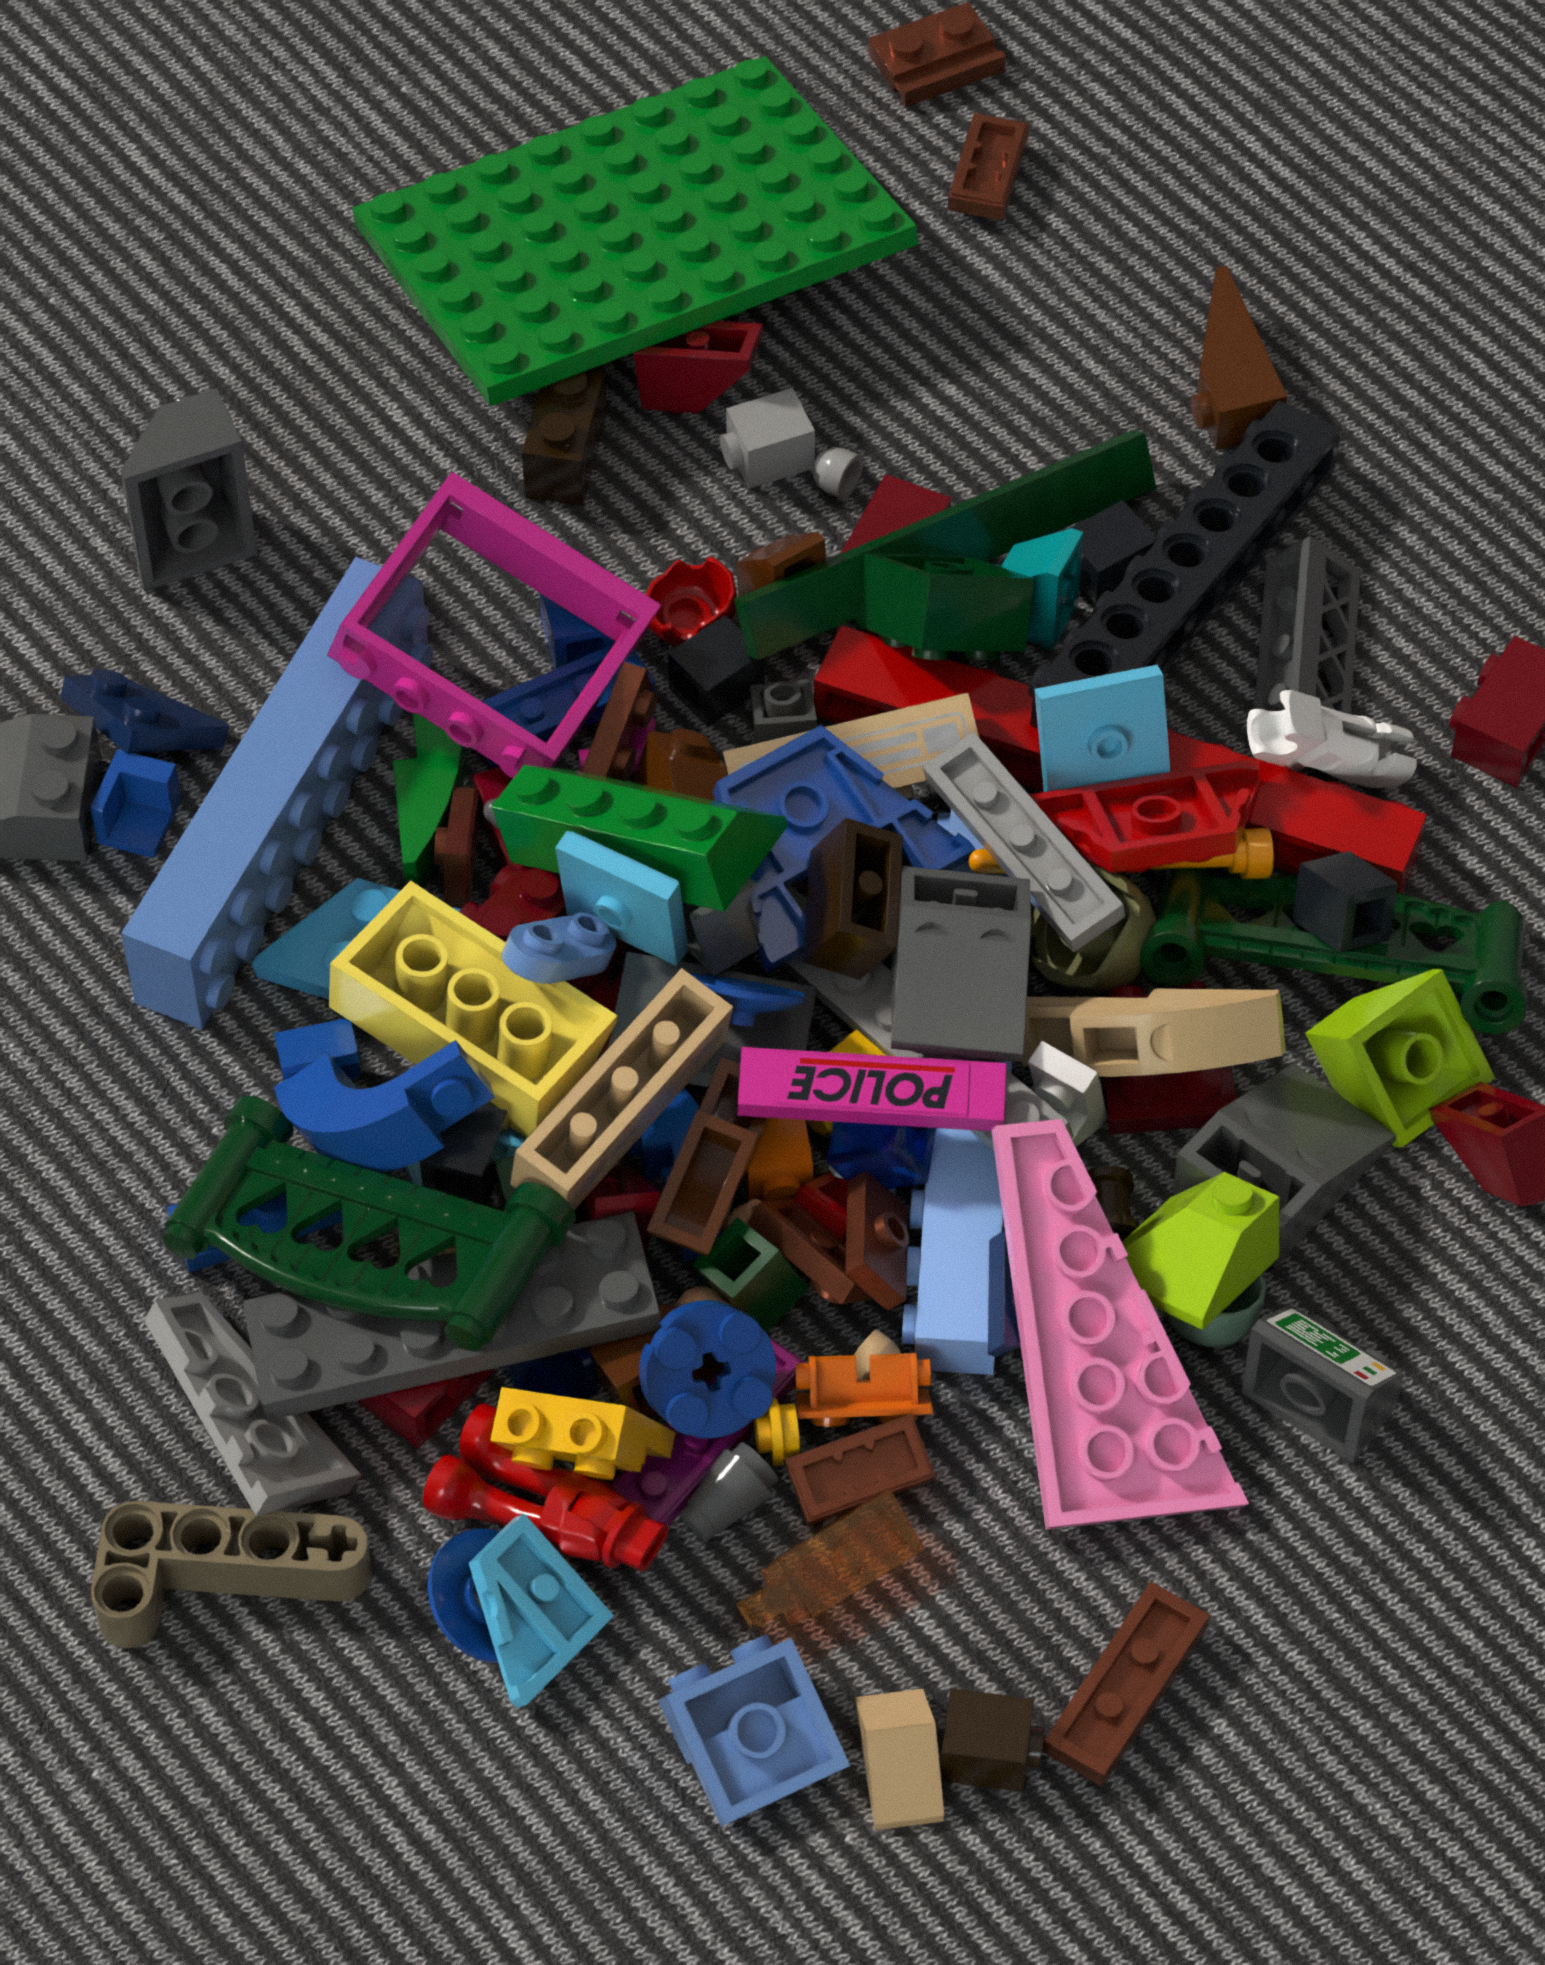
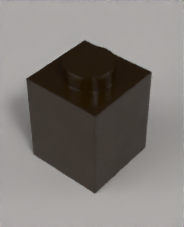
(990, 1740)

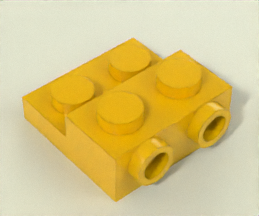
(578, 1431)

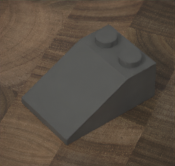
(48, 786)

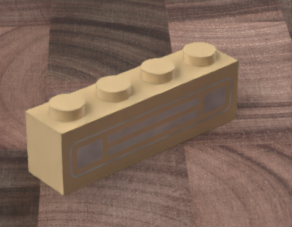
(891, 741)
(625, 1090)

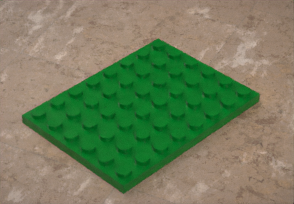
(631, 229)

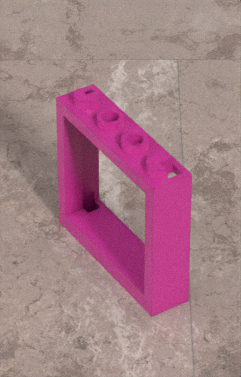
(532, 558)

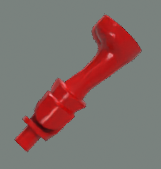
(580, 1513)

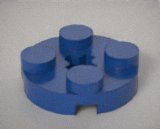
(677, 1349)

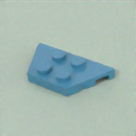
(305, 952)

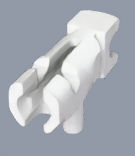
(1329, 742)

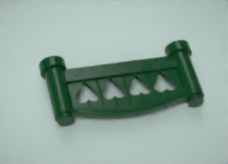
(1479, 966)
(256, 1164)

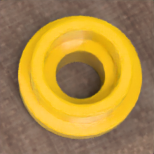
(778, 1432)

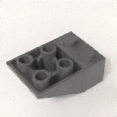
(961, 964)
(1290, 1141)

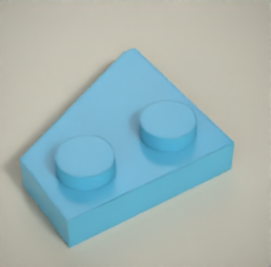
(533, 1607)

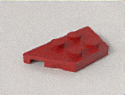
(1156, 816)

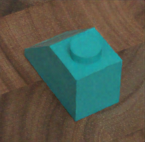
(1056, 570)

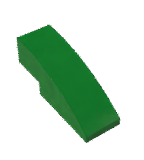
(425, 796)

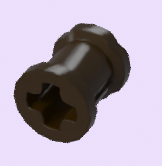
(1113, 1191)

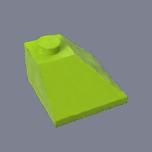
(1400, 1052)
(1205, 1247)

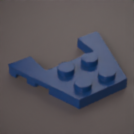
(816, 787)

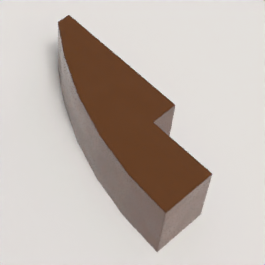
(708, 1167)

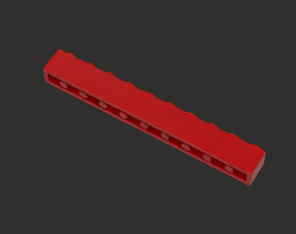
(1302, 812)

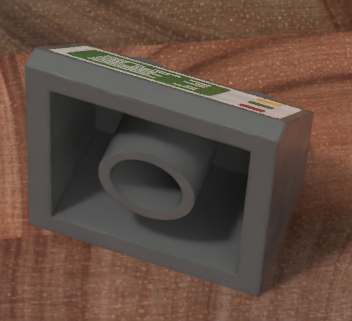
(1320, 1380)

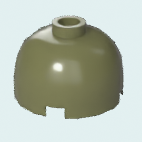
(1106, 960)

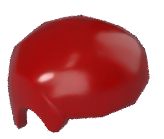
(691, 599)

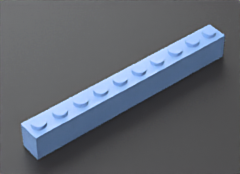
(957, 1220)

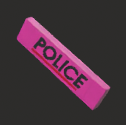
(871, 1089)

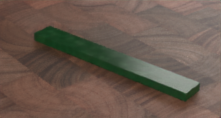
(978, 527)

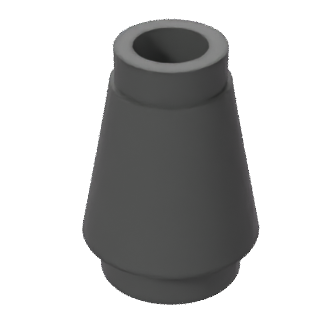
(728, 1492)

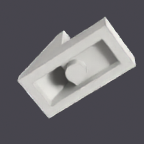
(1069, 1089)

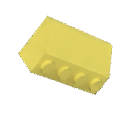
(438, 978)

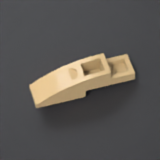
(1161, 1032)

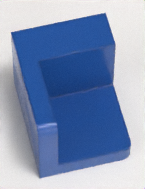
(136, 803)
(308, 1043)

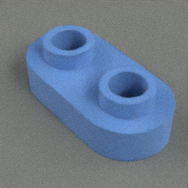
(559, 948)

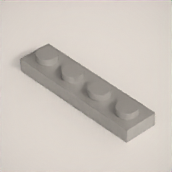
(1024, 841)

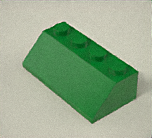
(686, 837)

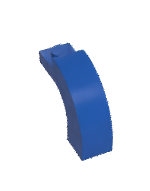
(386, 1123)

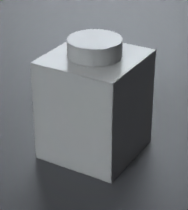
(769, 438)

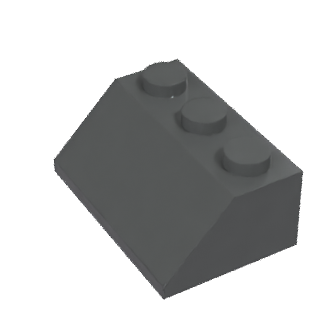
(188, 492)

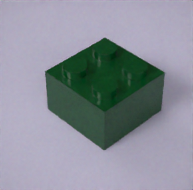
(944, 605)

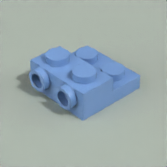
(752, 1728)

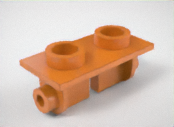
(839, 1395)

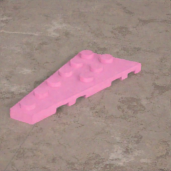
(1101, 1376)

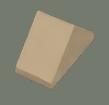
(900, 1758)

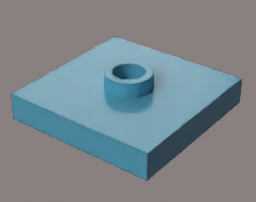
(1103, 729)
(625, 895)

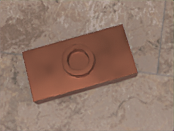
(988, 166)
(457, 846)
(876, 1240)
(859, 1468)

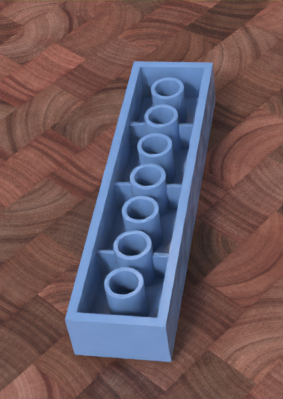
(266, 812)

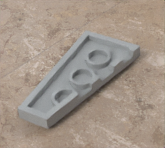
(272, 1461)

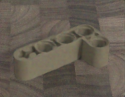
(228, 1569)

